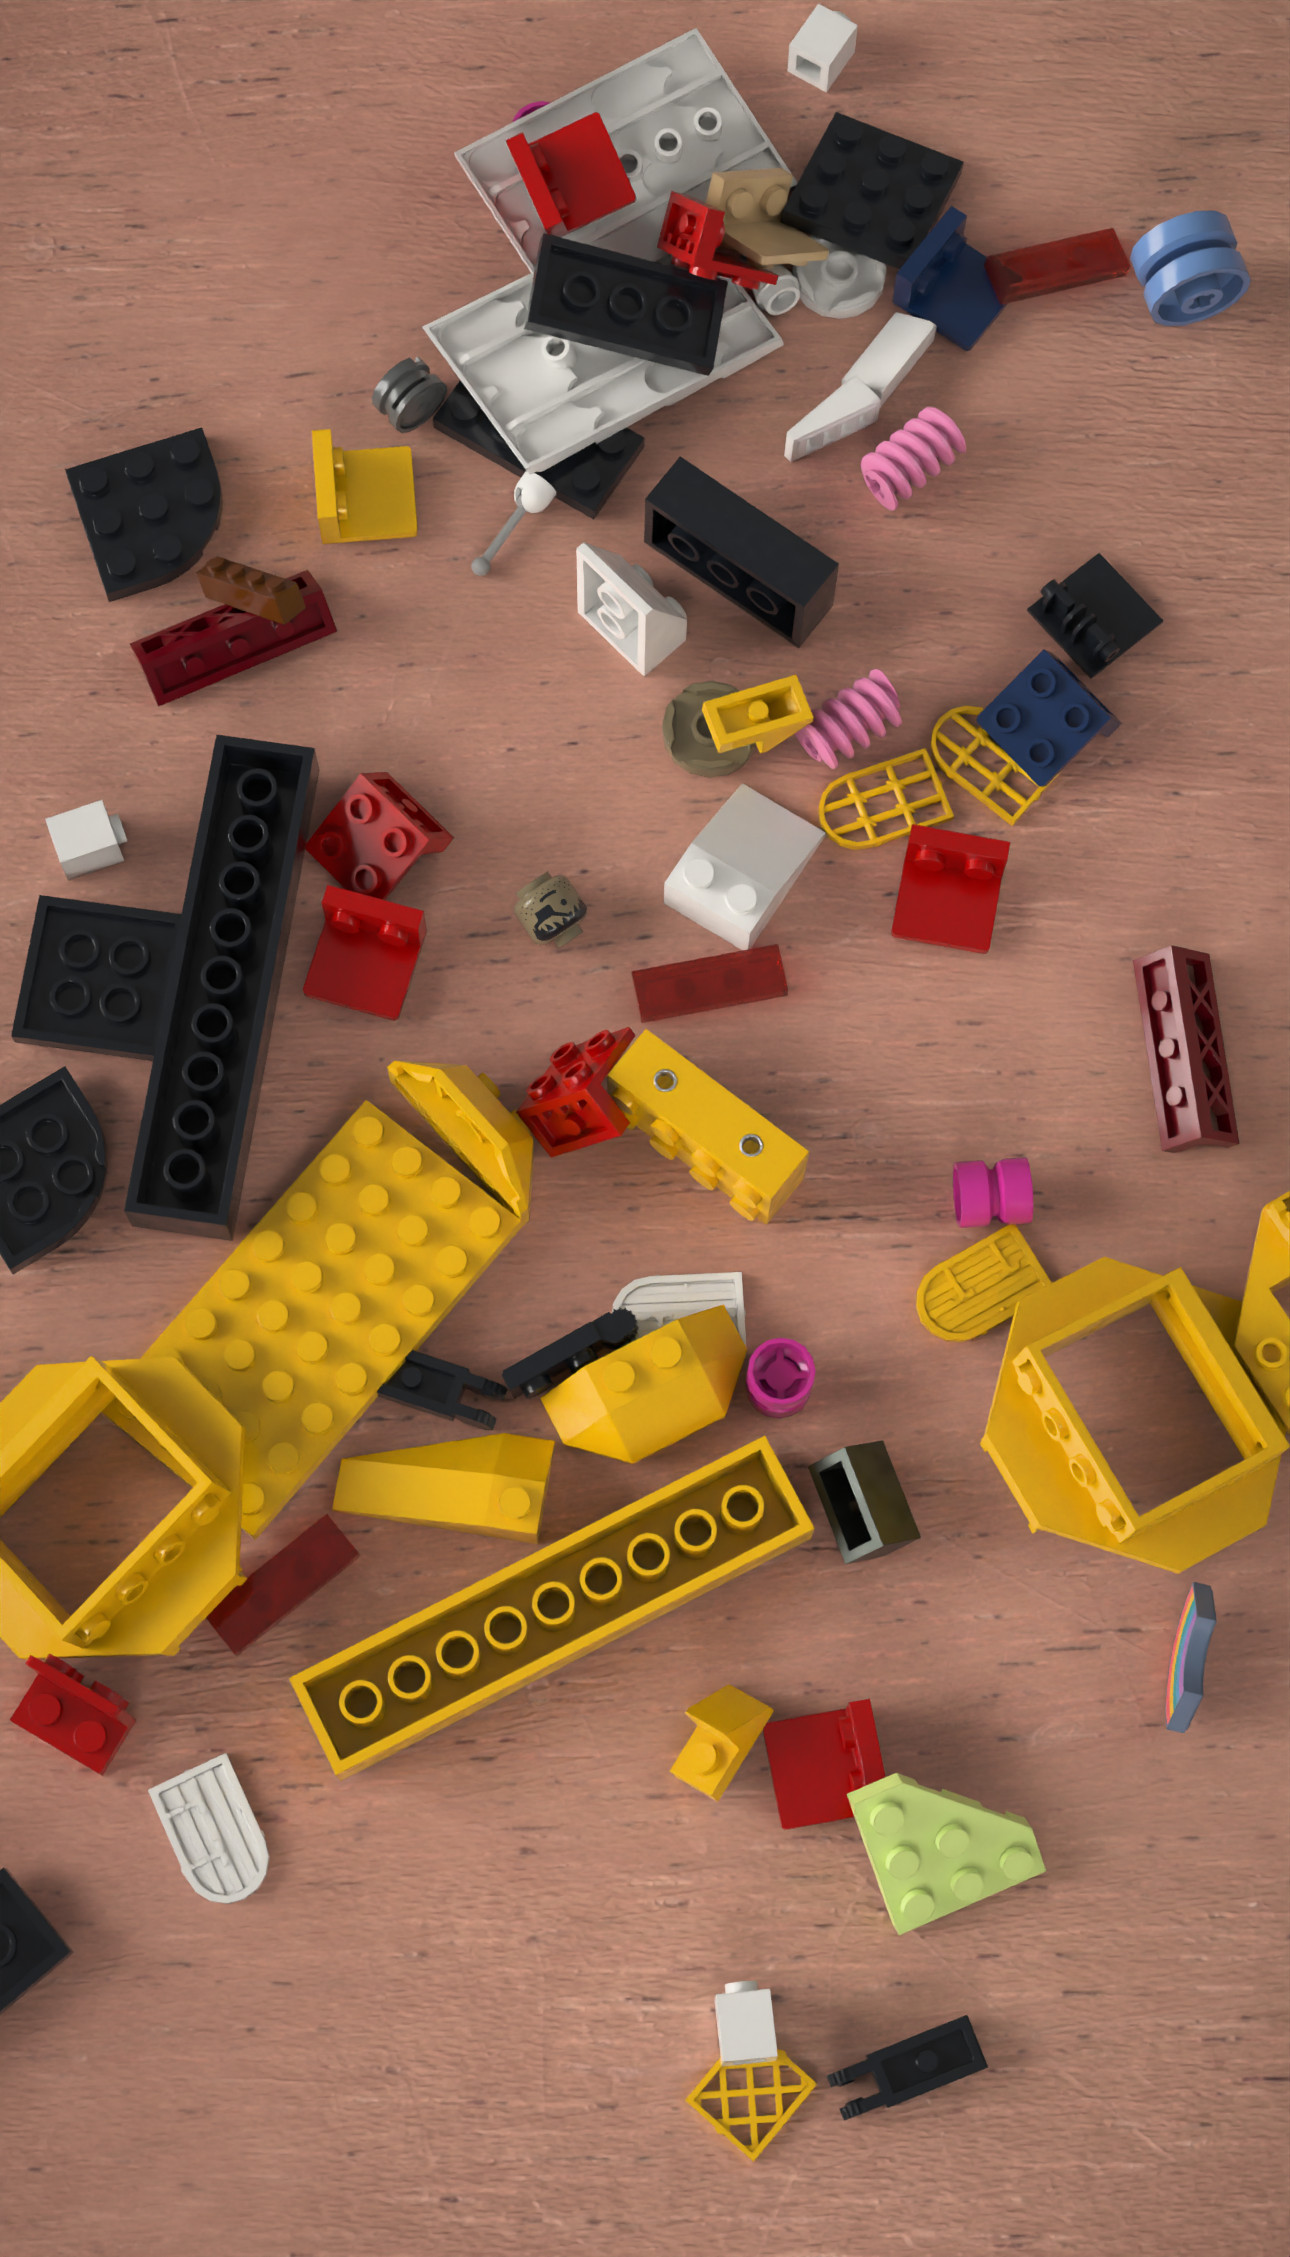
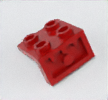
(573, 175)
(694, 232)
(375, 836)
(949, 889)
(365, 953)
(568, 1103)
(71, 1717)
(821, 1761)

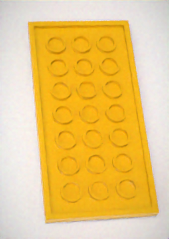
(328, 1301)

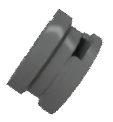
(409, 394)

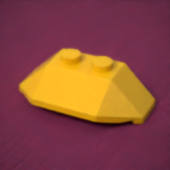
(474, 1126)
(651, 1389)

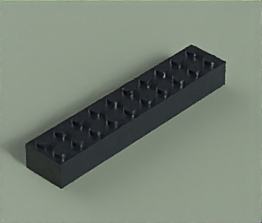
(223, 989)

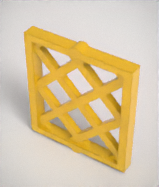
(722, 2125)

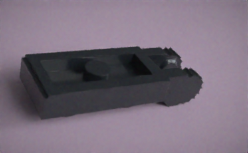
(570, 1352)
(438, 1389)
(914, 2066)

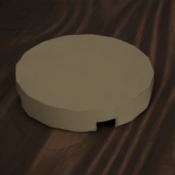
(689, 737)

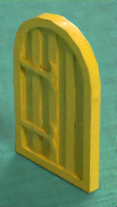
(979, 1286)

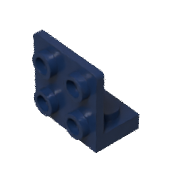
(948, 284)
(1046, 718)

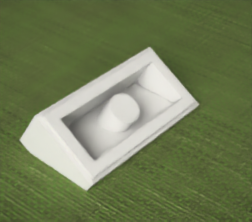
(893, 354)

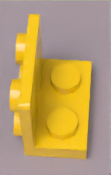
(363, 492)

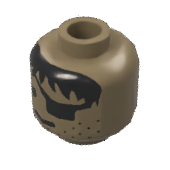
(550, 910)

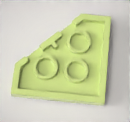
(939, 1849)

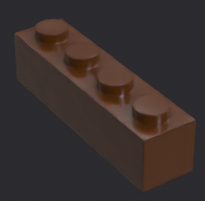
(251, 590)

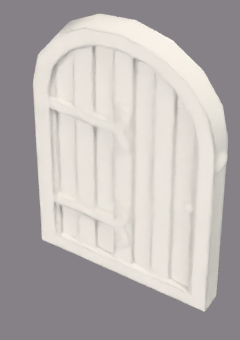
(669, 1297)
(213, 1831)

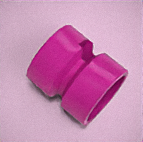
(996, 1192)
(780, 1378)

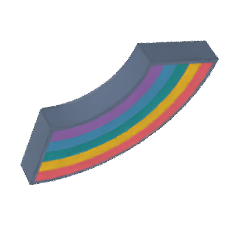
(1188, 1657)

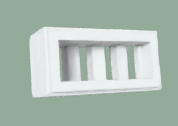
(839, 415)

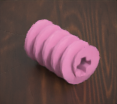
(909, 454)
(851, 718)

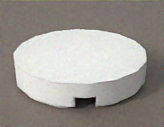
(841, 284)

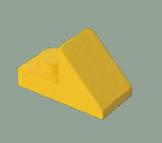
(758, 715)
(724, 1734)

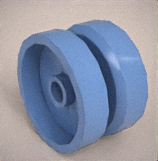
(1190, 268)

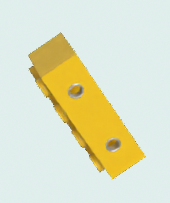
(706, 1128)

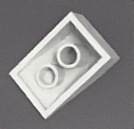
(628, 608)
(741, 867)

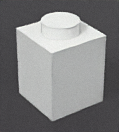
(822, 47)
(87, 839)
(745, 2024)

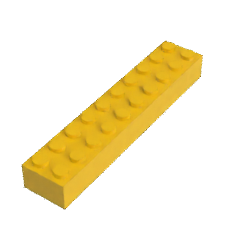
(551, 1608)

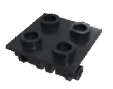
(1094, 615)

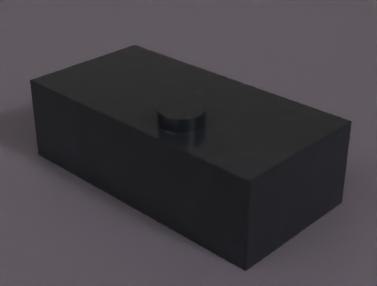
(740, 552)

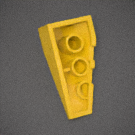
(464, 1485)

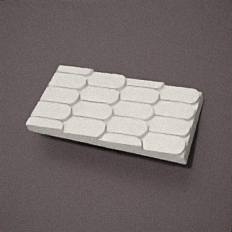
(671, 126)
(564, 395)

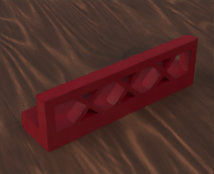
(227, 643)
(1178, 1047)

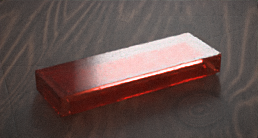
(1056, 266)
(709, 983)
(282, 1584)

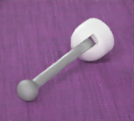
(531, 495)

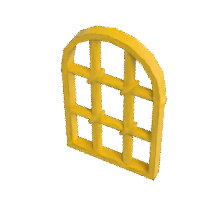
(966, 758)
(901, 808)

